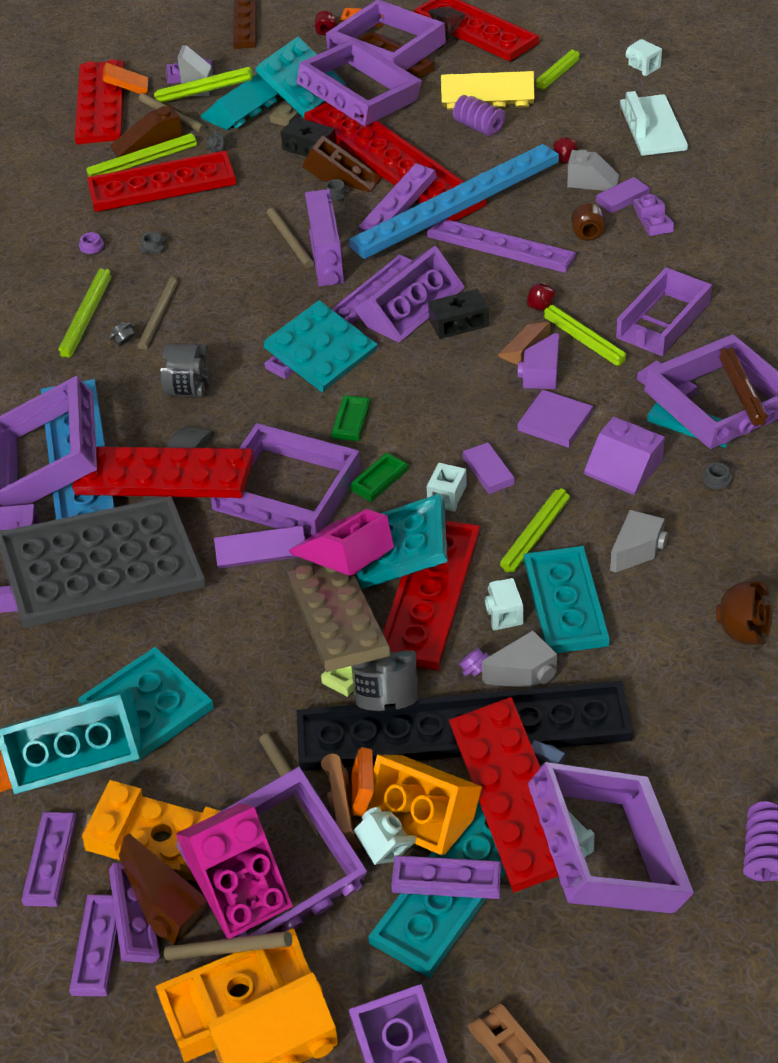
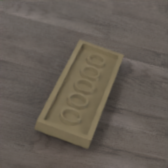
(337, 617)

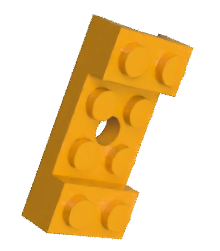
(126, 811)
(204, 992)

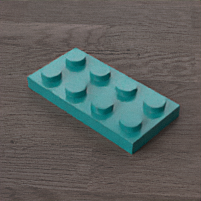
(565, 600)

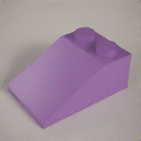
(397, 1029)

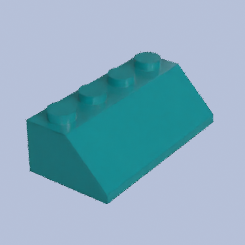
(240, 103)
(71, 741)

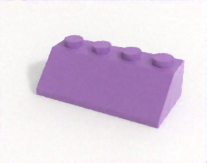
(403, 299)

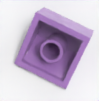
(625, 455)

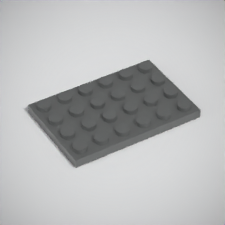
(98, 561)

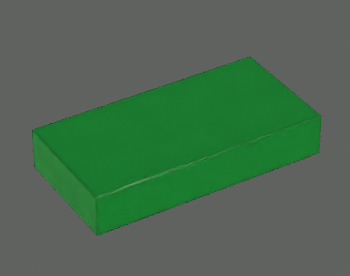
(351, 418)
(379, 477)

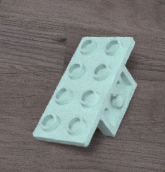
(653, 124)

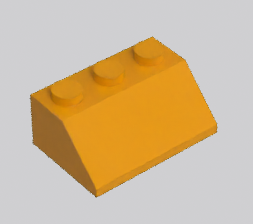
(425, 800)
(277, 1027)

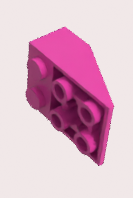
(348, 542)
(235, 868)

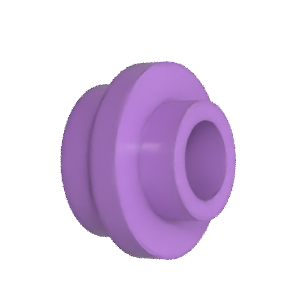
(91, 243)
(473, 662)

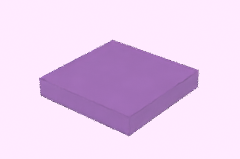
(555, 418)

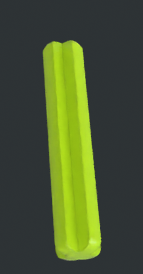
(557, 69)

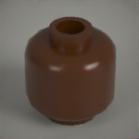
(588, 222)

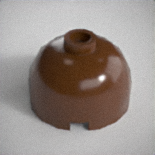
(745, 607)

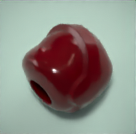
(324, 22)
(564, 147)
(540, 297)

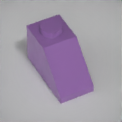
(540, 364)

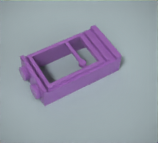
(324, 238)
(673, 284)

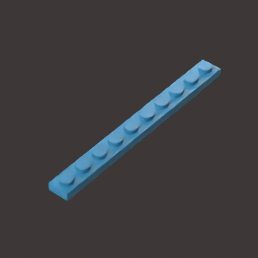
(452, 201)

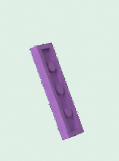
(401, 196)

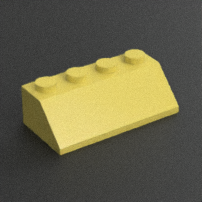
(494, 88)

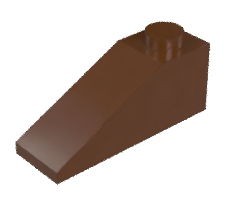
(151, 130)
(331, 162)
(163, 895)

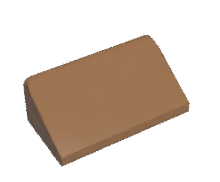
(525, 339)

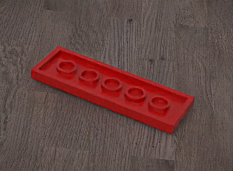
(486, 30)
(98, 105)
(161, 181)
(168, 472)
(430, 598)
(503, 764)

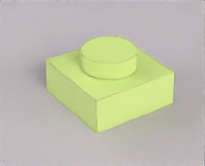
(339, 680)

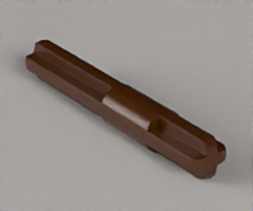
(743, 387)

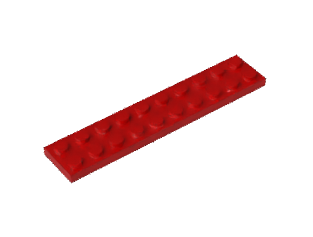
(386, 152)

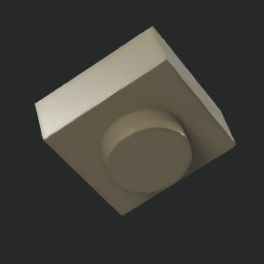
(284, 115)

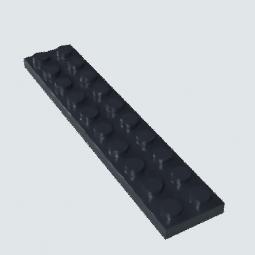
(423, 731)

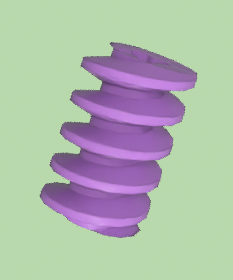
(478, 115)
(761, 842)

